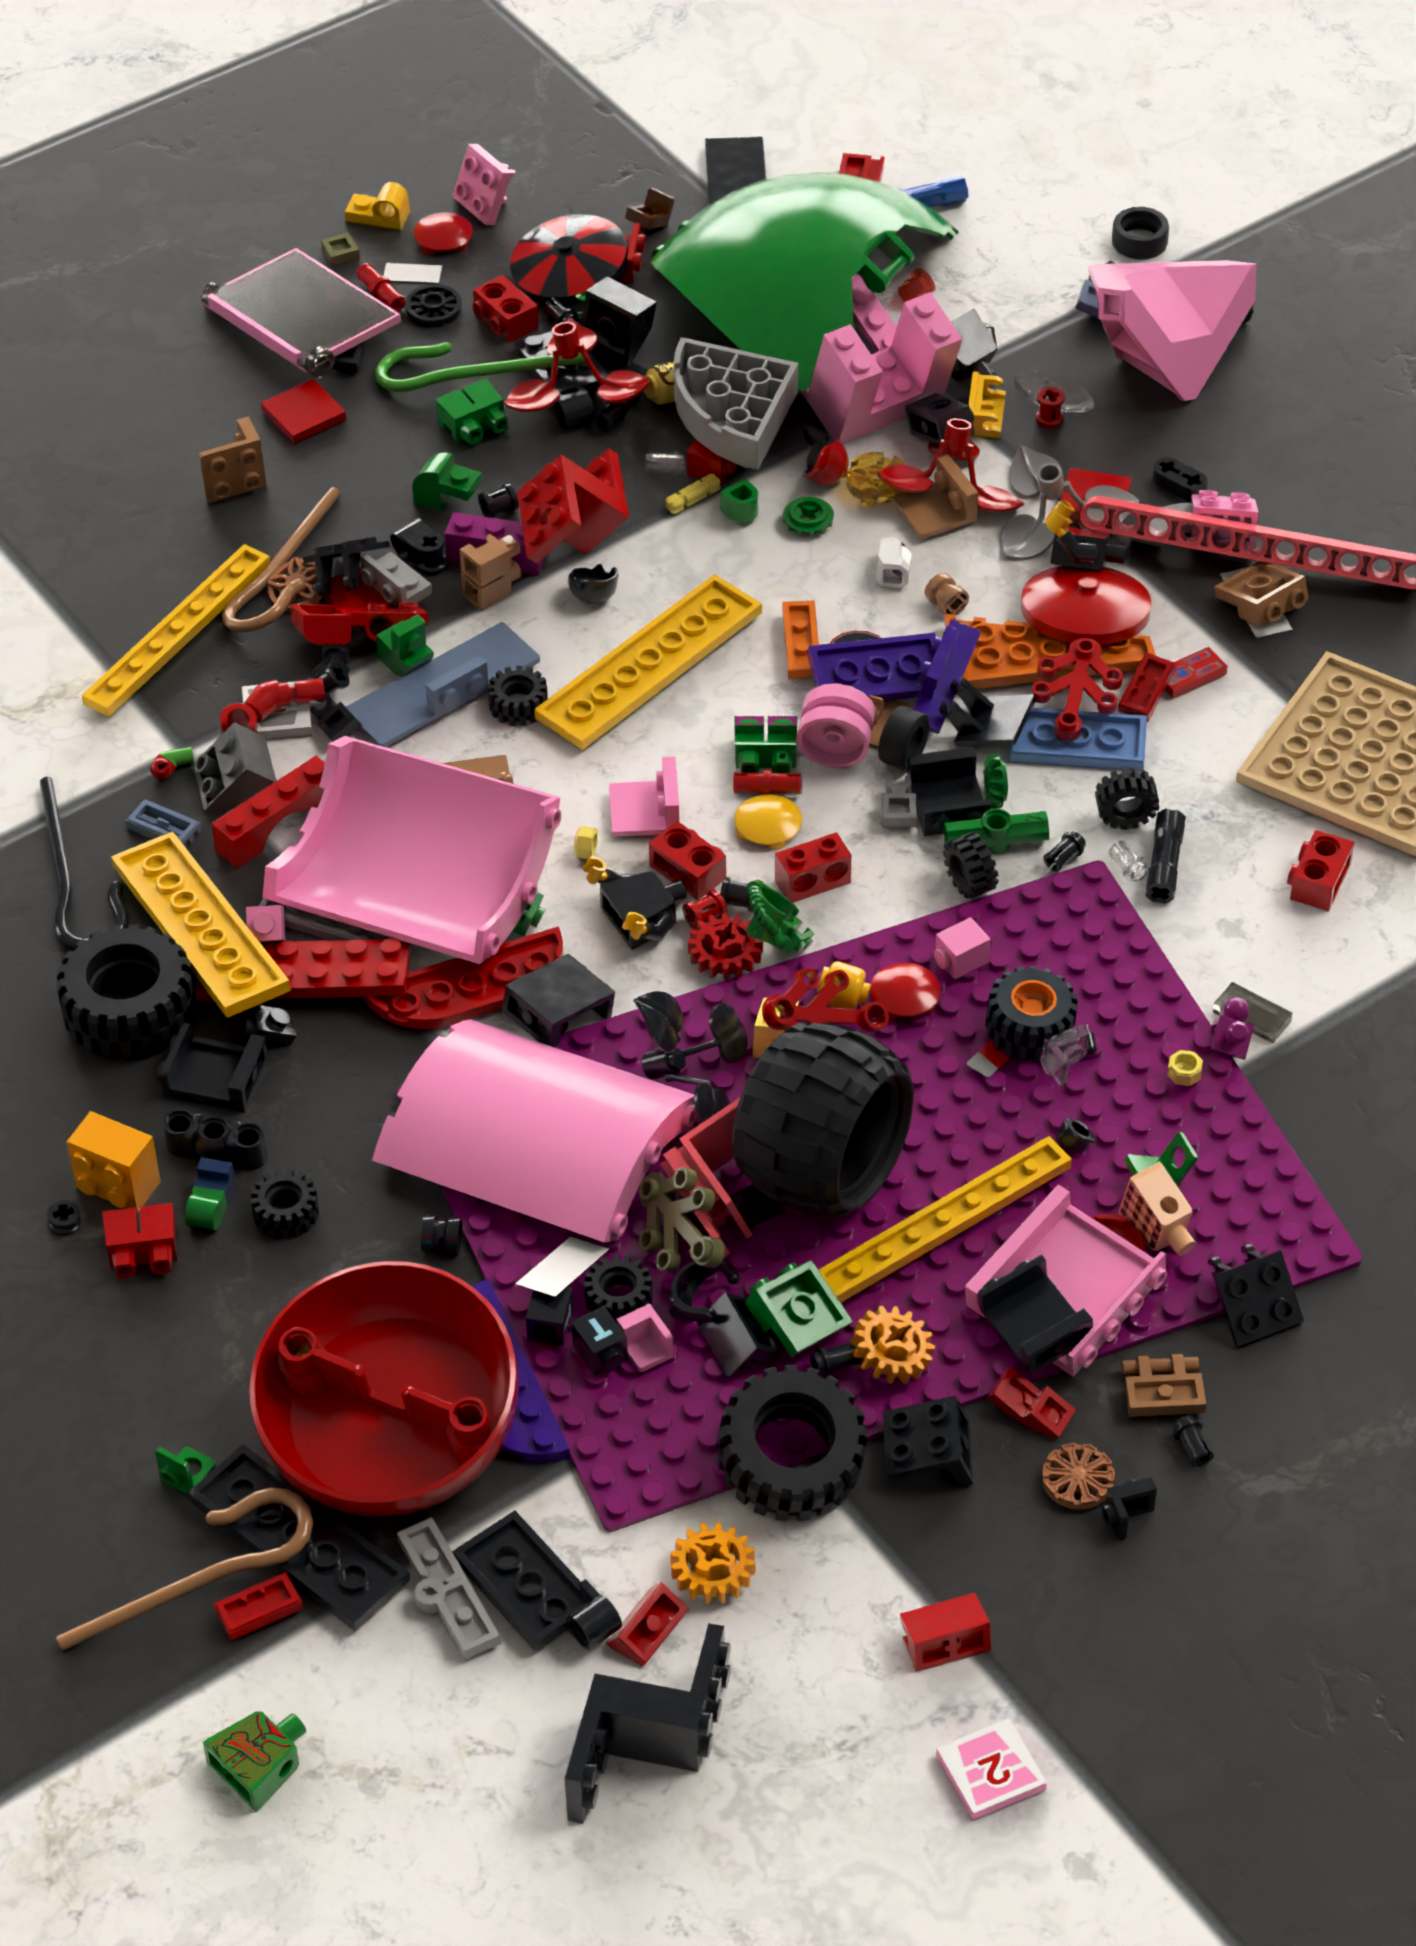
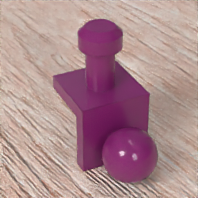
(1231, 1032)

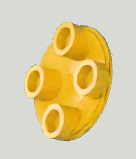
(768, 820)

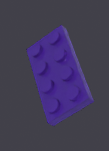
(874, 666)

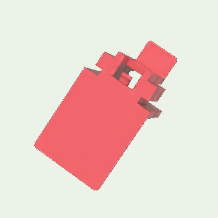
(705, 1151)

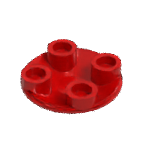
(443, 233)
(906, 990)

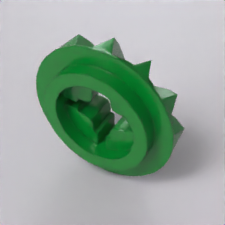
(808, 507)
(995, 781)

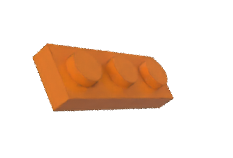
(799, 634)

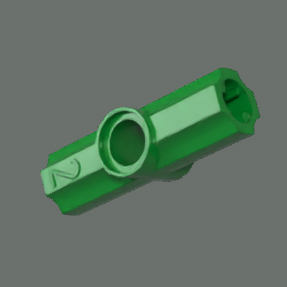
(1001, 829)

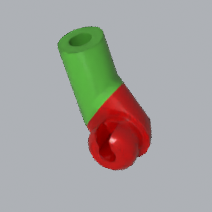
(168, 761)

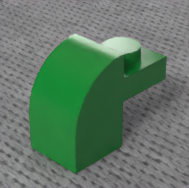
(442, 480)
(404, 646)

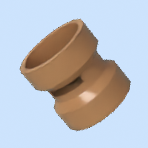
(943, 592)

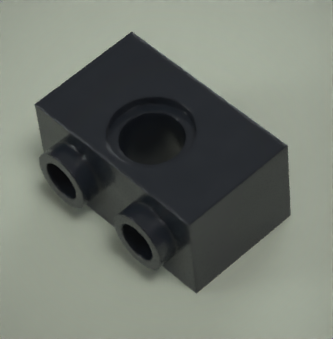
(930, 416)

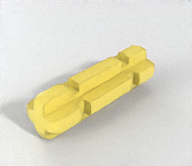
(692, 493)

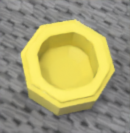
(585, 842)
(1185, 1068)

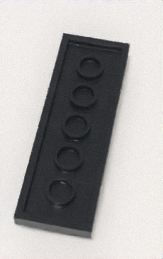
(334, 1566)

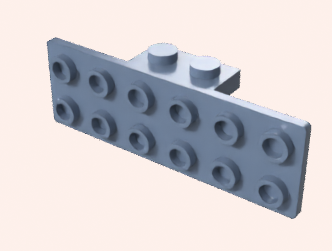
(440, 685)

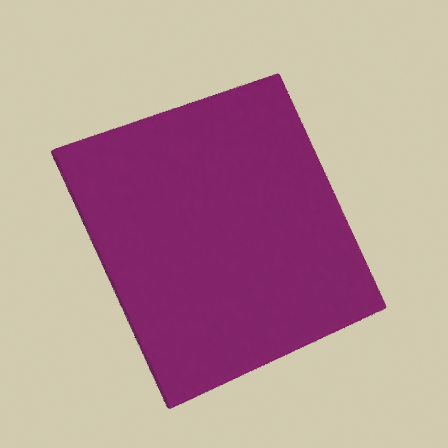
(652, 1435)

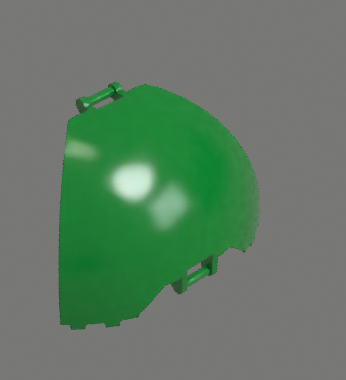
(782, 256)

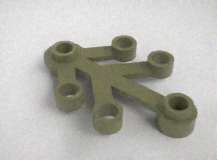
(656, 1195)

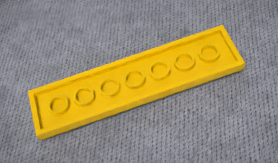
(648, 661)
(201, 920)

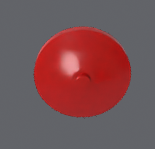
(1086, 604)

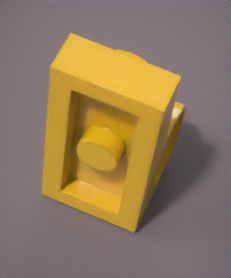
(386, 210)

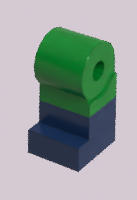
(210, 1194)

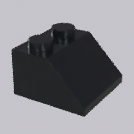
(618, 319)

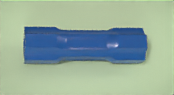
(944, 192)

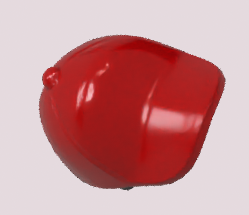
(826, 459)

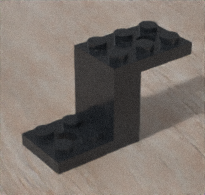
(647, 1723)

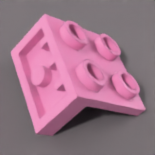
(1235, 508)
(645, 805)

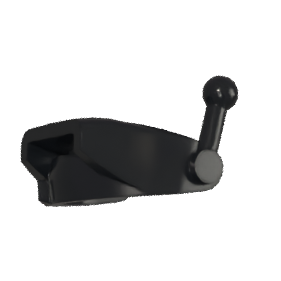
(685, 1286)

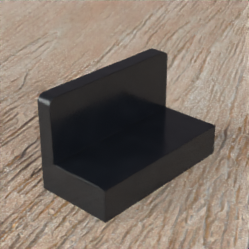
(737, 1335)

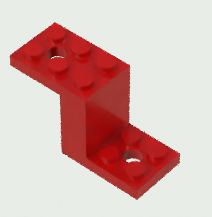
(572, 505)

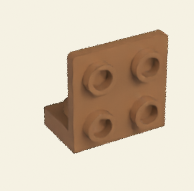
(235, 466)
(944, 506)

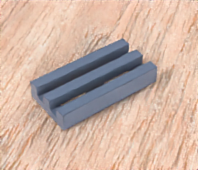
(158, 827)

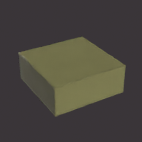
(340, 249)

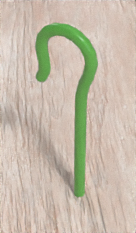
(455, 372)

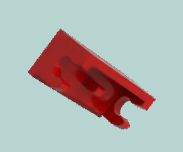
(946, 1631)

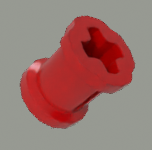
(1050, 407)
(713, 901)

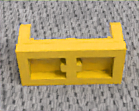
(987, 405)

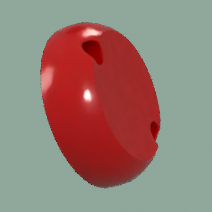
(384, 1388)

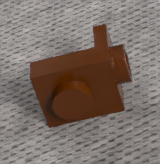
(654, 212)

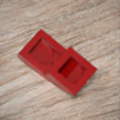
(1035, 1408)

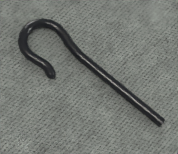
(63, 873)

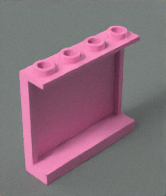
(1085, 1264)

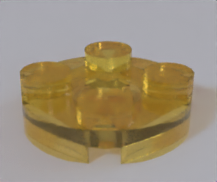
(863, 486)

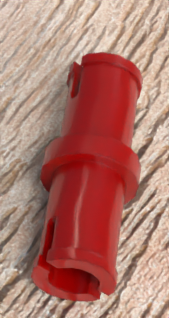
(380, 287)
(767, 782)

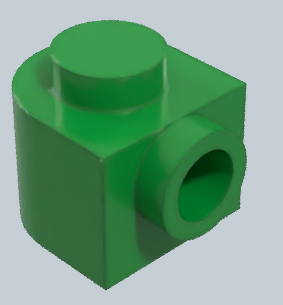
(740, 502)

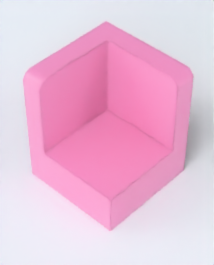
(647, 1338)

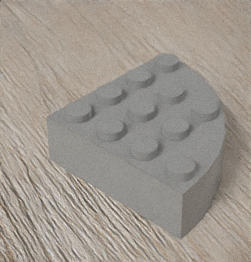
(732, 398)

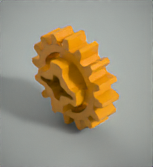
(892, 1344)
(713, 1564)

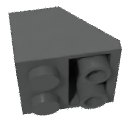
(233, 769)

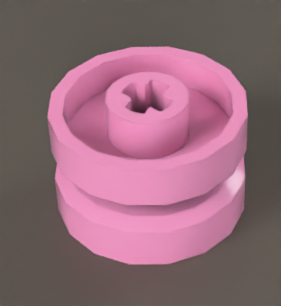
(836, 725)

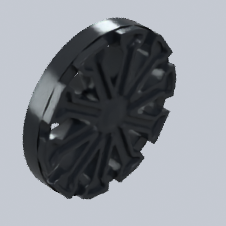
(422, 308)

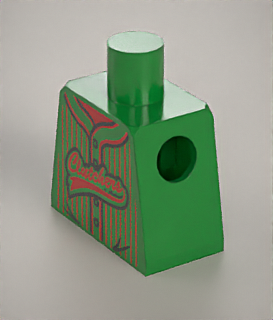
(255, 1755)

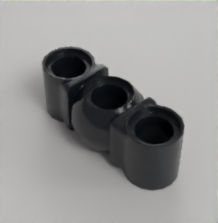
(215, 1139)

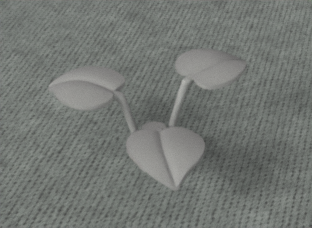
(1035, 472)

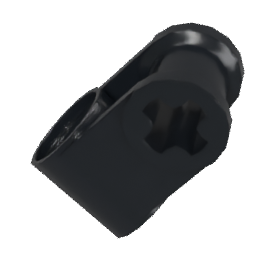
(420, 547)

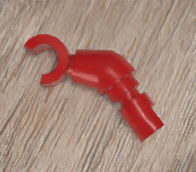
(268, 699)

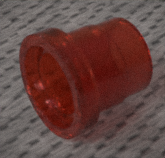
(916, 285)

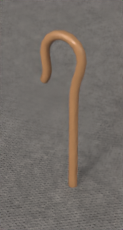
(261, 581)
(213, 1572)

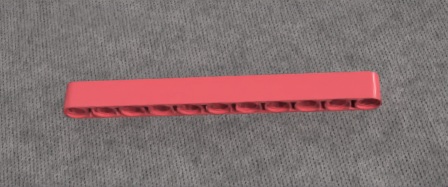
(1237, 546)

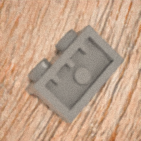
(394, 579)

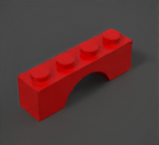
(245, 829)

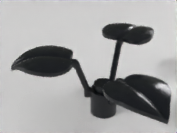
(664, 1021)

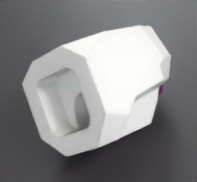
(893, 563)

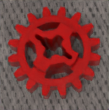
(724, 947)

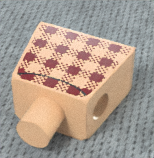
(1158, 1210)

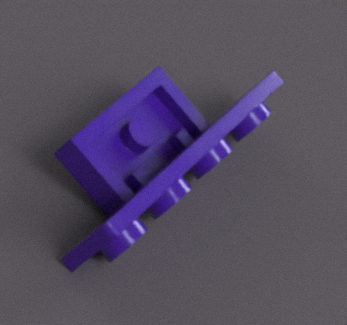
(949, 662)

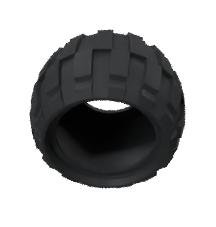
(823, 1119)

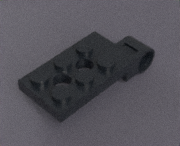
(573, 382)
(540, 1615)

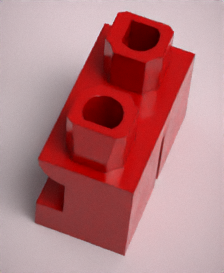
(151, 1246)

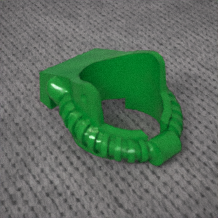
(775, 919)

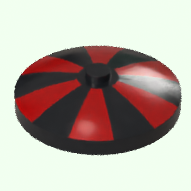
(568, 258)

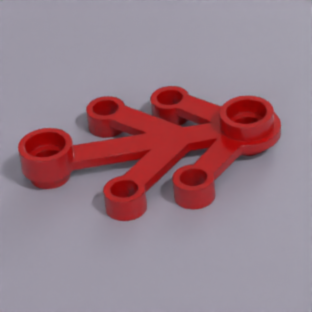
(1083, 654)
(816, 1010)

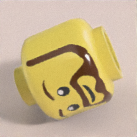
(661, 383)

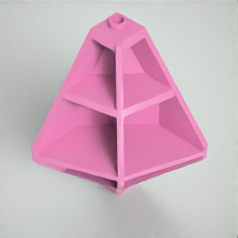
(1174, 316)

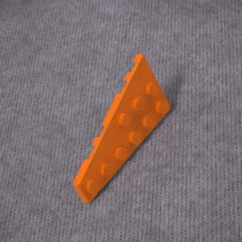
(1012, 651)

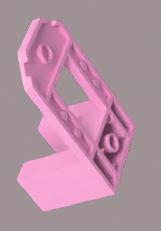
(868, 391)

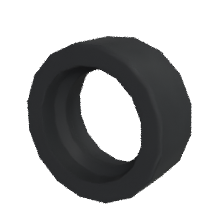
(1135, 246)

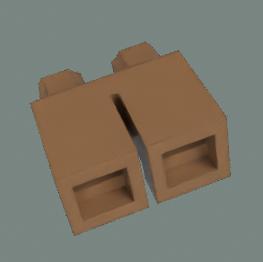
(489, 570)

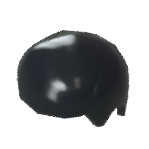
(593, 584)

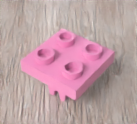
(482, 184)

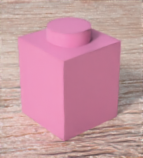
(266, 922)
(962, 948)

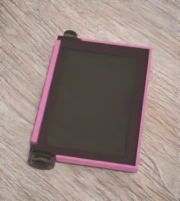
(300, 310)

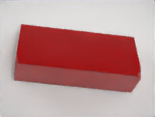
(648, 1624)

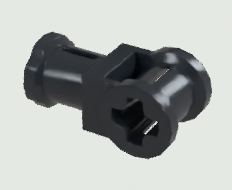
(333, 668)

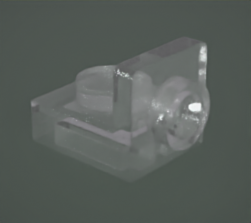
(1064, 1050)

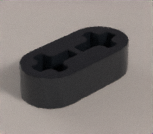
(1178, 478)

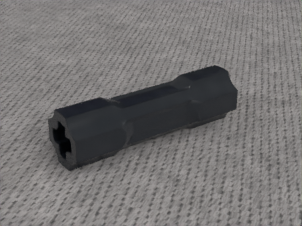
(1165, 856)

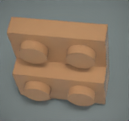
(1263, 592)

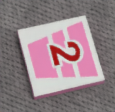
(991, 1769)

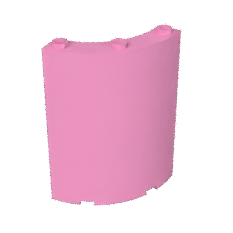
(417, 850)
(532, 1128)

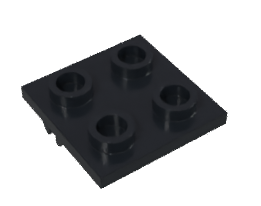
(351, 560)
(991, 718)
(1256, 1295)

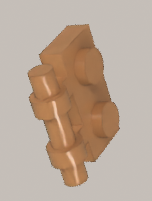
(1163, 1393)

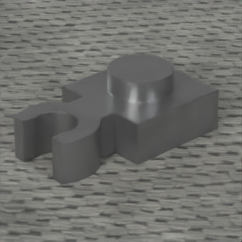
(898, 805)

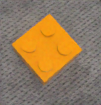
(113, 1161)

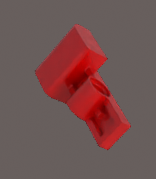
(333, 623)

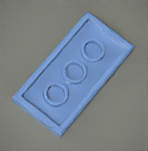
(1104, 741)

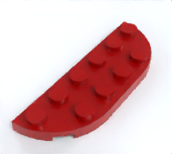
(464, 989)

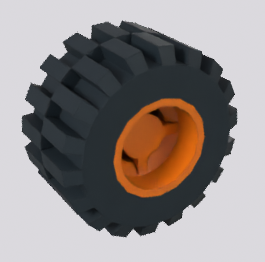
(1028, 1009)

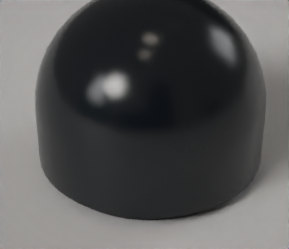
(1074, 1136)

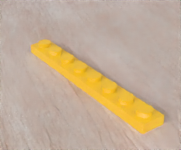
(175, 631)
(945, 1218)

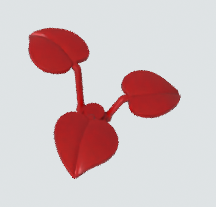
(567, 341)
(958, 446)

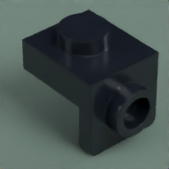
(269, 1022)
(1126, 1501)

